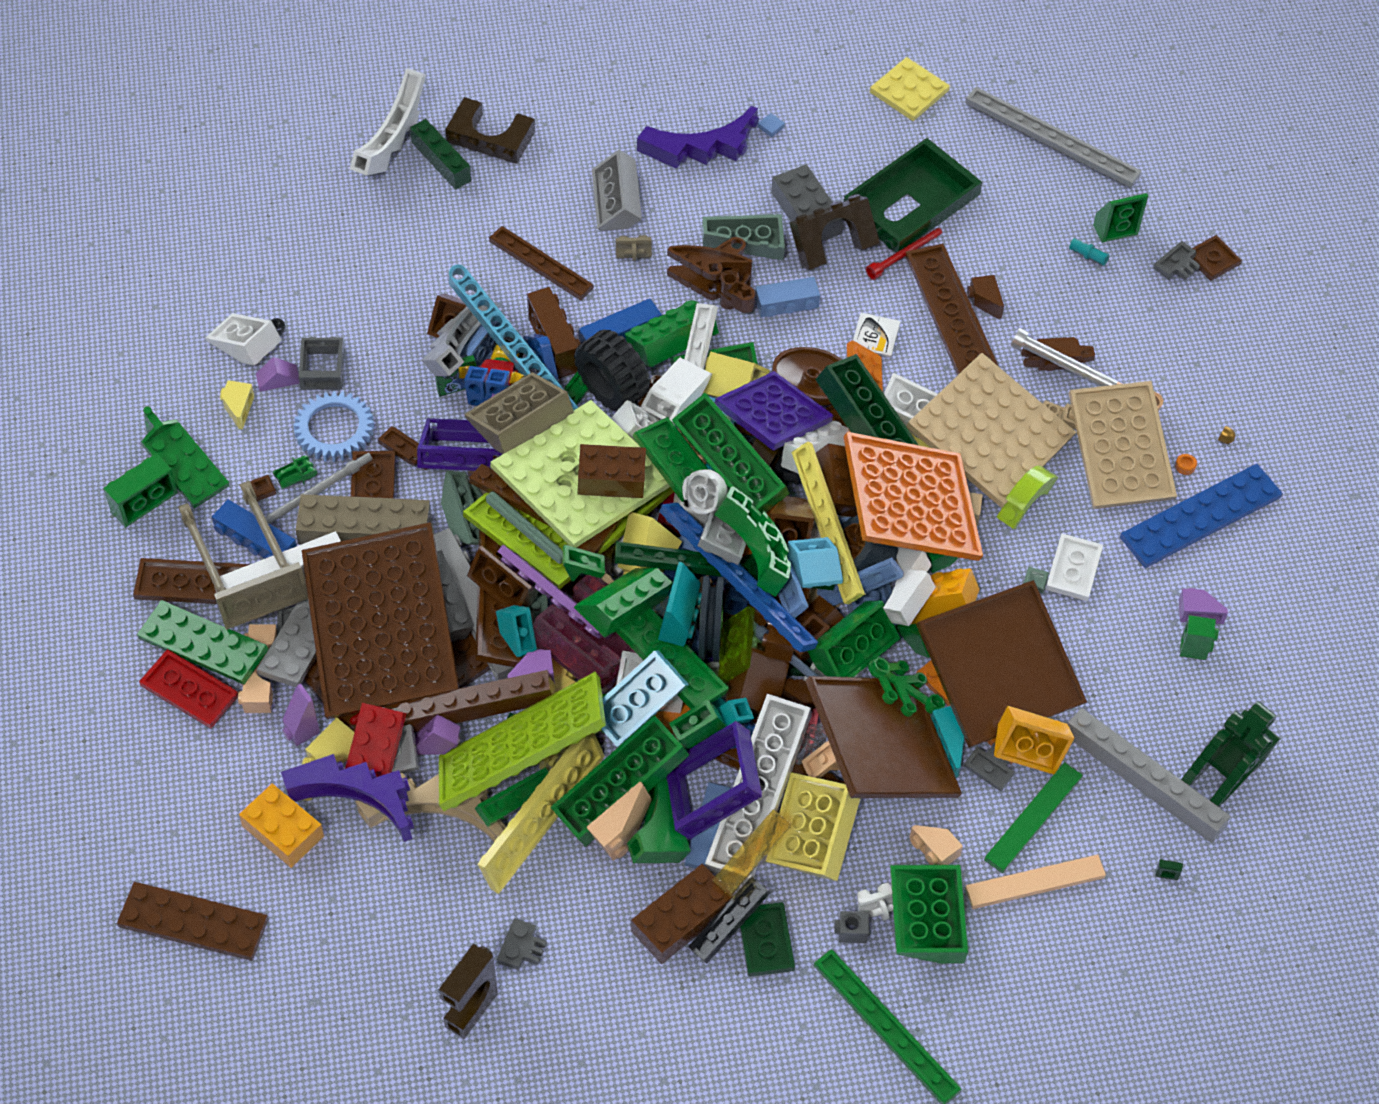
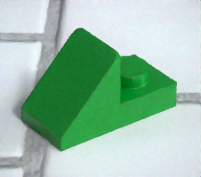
(582, 561)

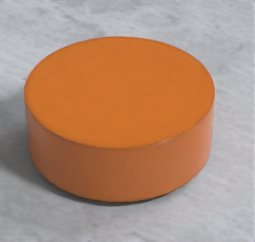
(1186, 464)

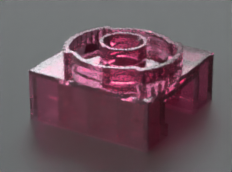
(575, 646)

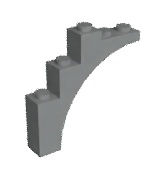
(452, 337)

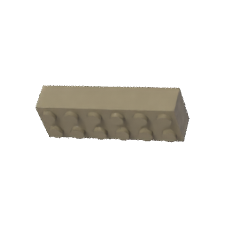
(356, 516)

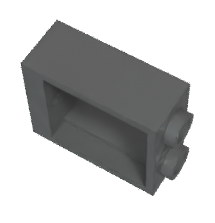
(321, 379)

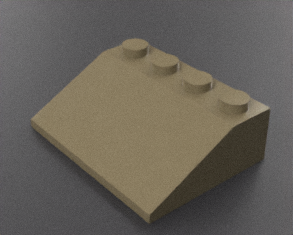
(520, 412)

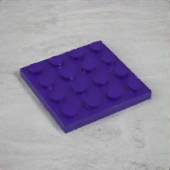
(773, 410)

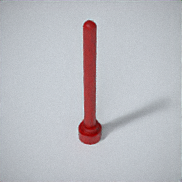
(875, 270)

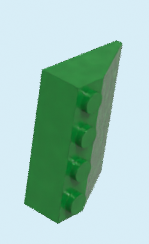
(929, 913)

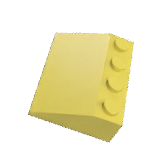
(819, 829)

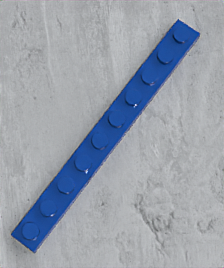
(742, 581)

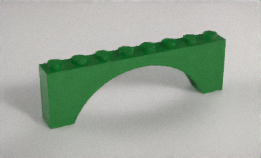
(657, 838)

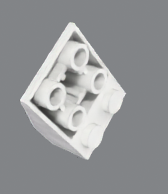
(676, 389)

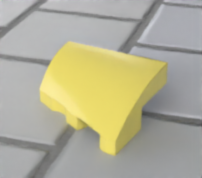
(333, 740)

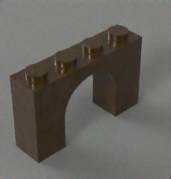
(506, 146)
(809, 229)
(469, 990)

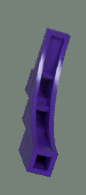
(701, 146)
(329, 778)

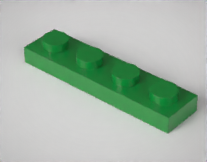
(510, 799)

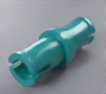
(1089, 251)

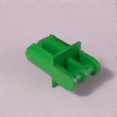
(295, 472)

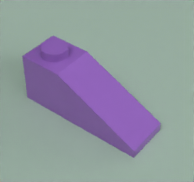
(300, 718)

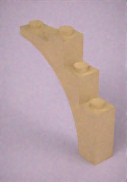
(426, 800)

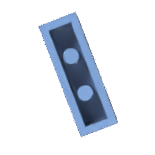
(787, 297)

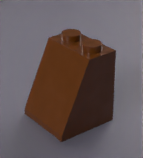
(793, 518)
(762, 678)

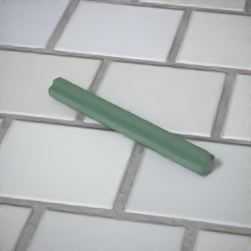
(525, 527)

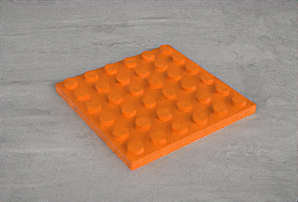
(912, 496)

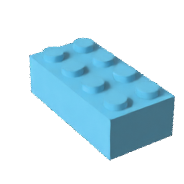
(640, 697)

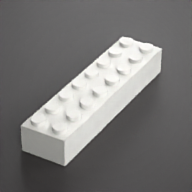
(775, 748)

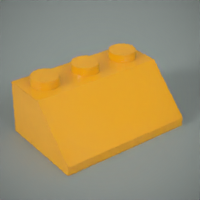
(1032, 740)

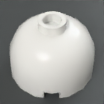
(704, 491)

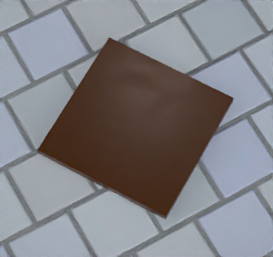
(999, 657)
(878, 745)

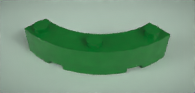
(760, 536)

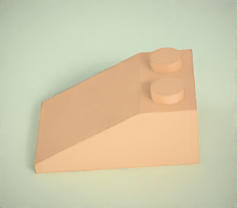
(621, 821)

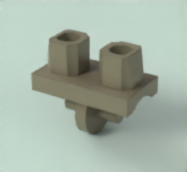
(634, 247)

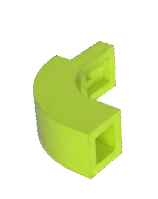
(1024, 493)

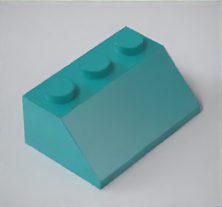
(681, 607)

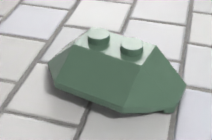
(456, 497)

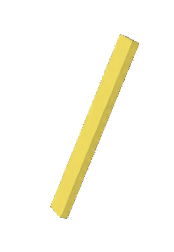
(827, 518)

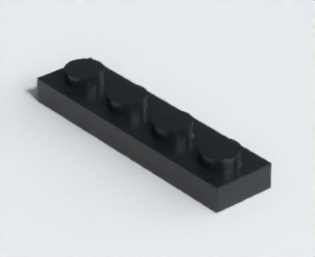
(729, 920)

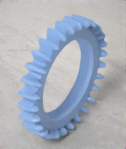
(311, 445)

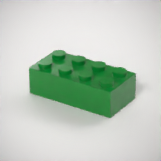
(664, 334)

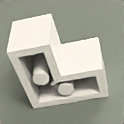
(633, 418)

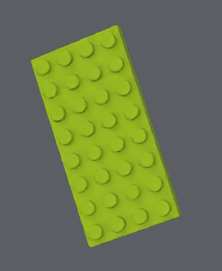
(521, 741)

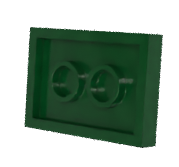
(767, 941)

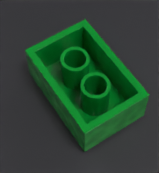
(140, 490)

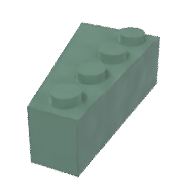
(761, 233)

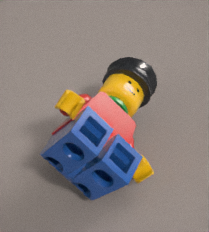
(491, 376)

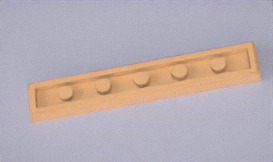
(1035, 881)

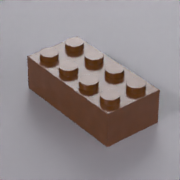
(551, 321)
(679, 914)

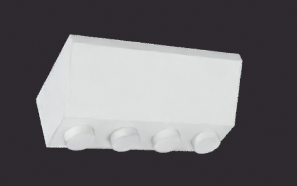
(829, 433)

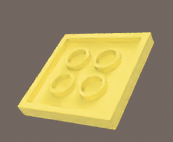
(909, 89)

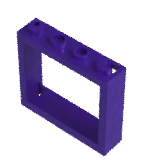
(452, 457)
(693, 823)

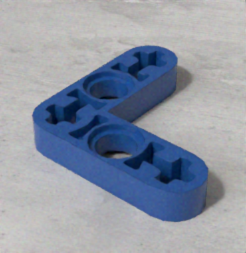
(542, 348)

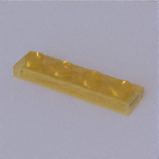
(751, 853)

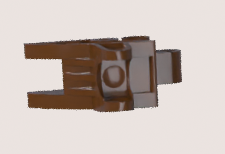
(716, 268)

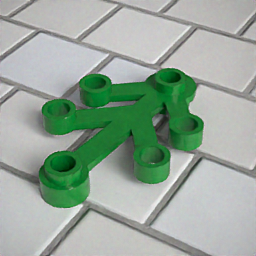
(883, 671)

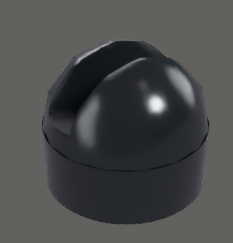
(278, 324)

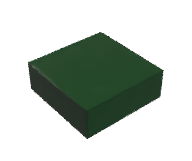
(1168, 869)

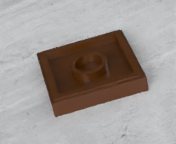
(1215, 257)

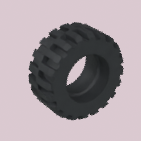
(611, 369)

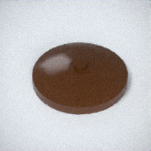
(802, 367)

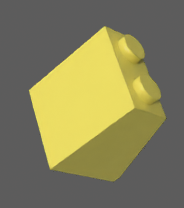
(730, 373)
(649, 532)

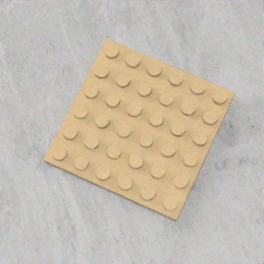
(993, 426)

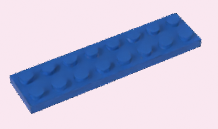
(1200, 515)

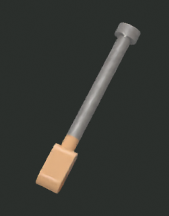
(1022, 340)

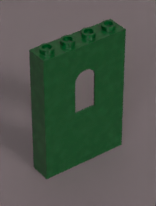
(931, 180)

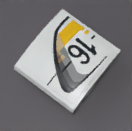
(877, 333)

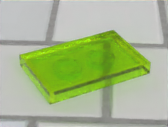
(736, 644)

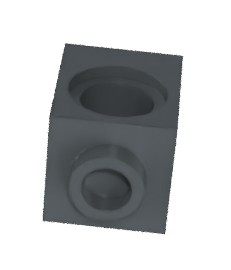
(859, 920)

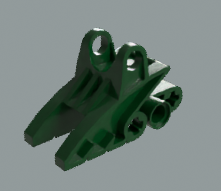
(1236, 750)

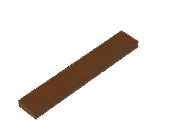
(541, 263)

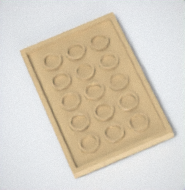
(1122, 444)

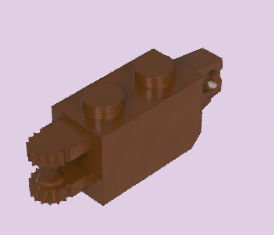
(1066, 345)

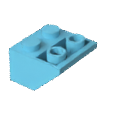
(815, 562)

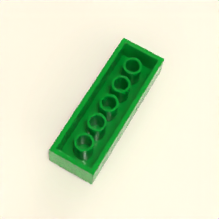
(729, 453)
(641, 758)

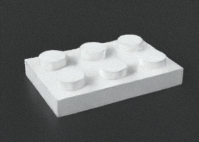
(1074, 567)

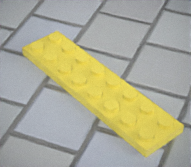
(536, 815)

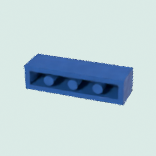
(622, 320)
(244, 530)

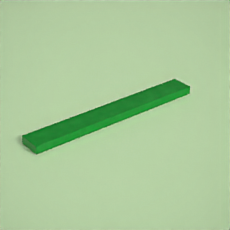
(887, 1027)

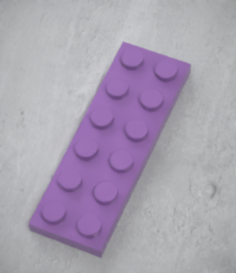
(546, 587)

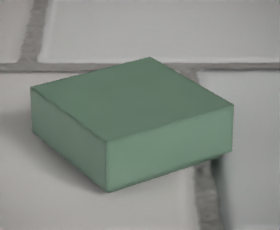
(1039, 576)

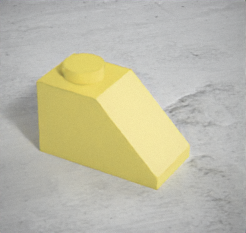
(237, 401)

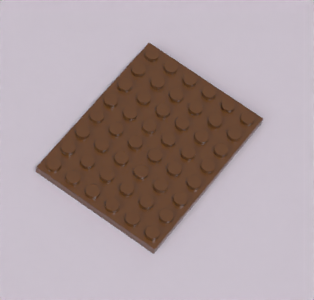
(379, 620)

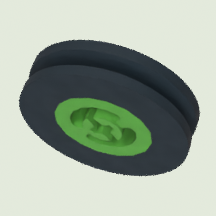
(711, 618)

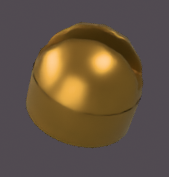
(1227, 435)

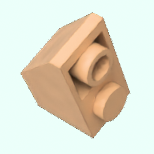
(936, 844)

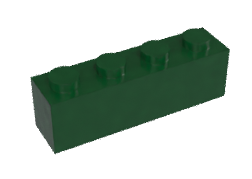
(440, 154)

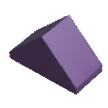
(277, 374)

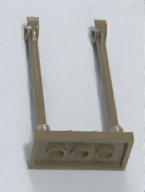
(257, 595)

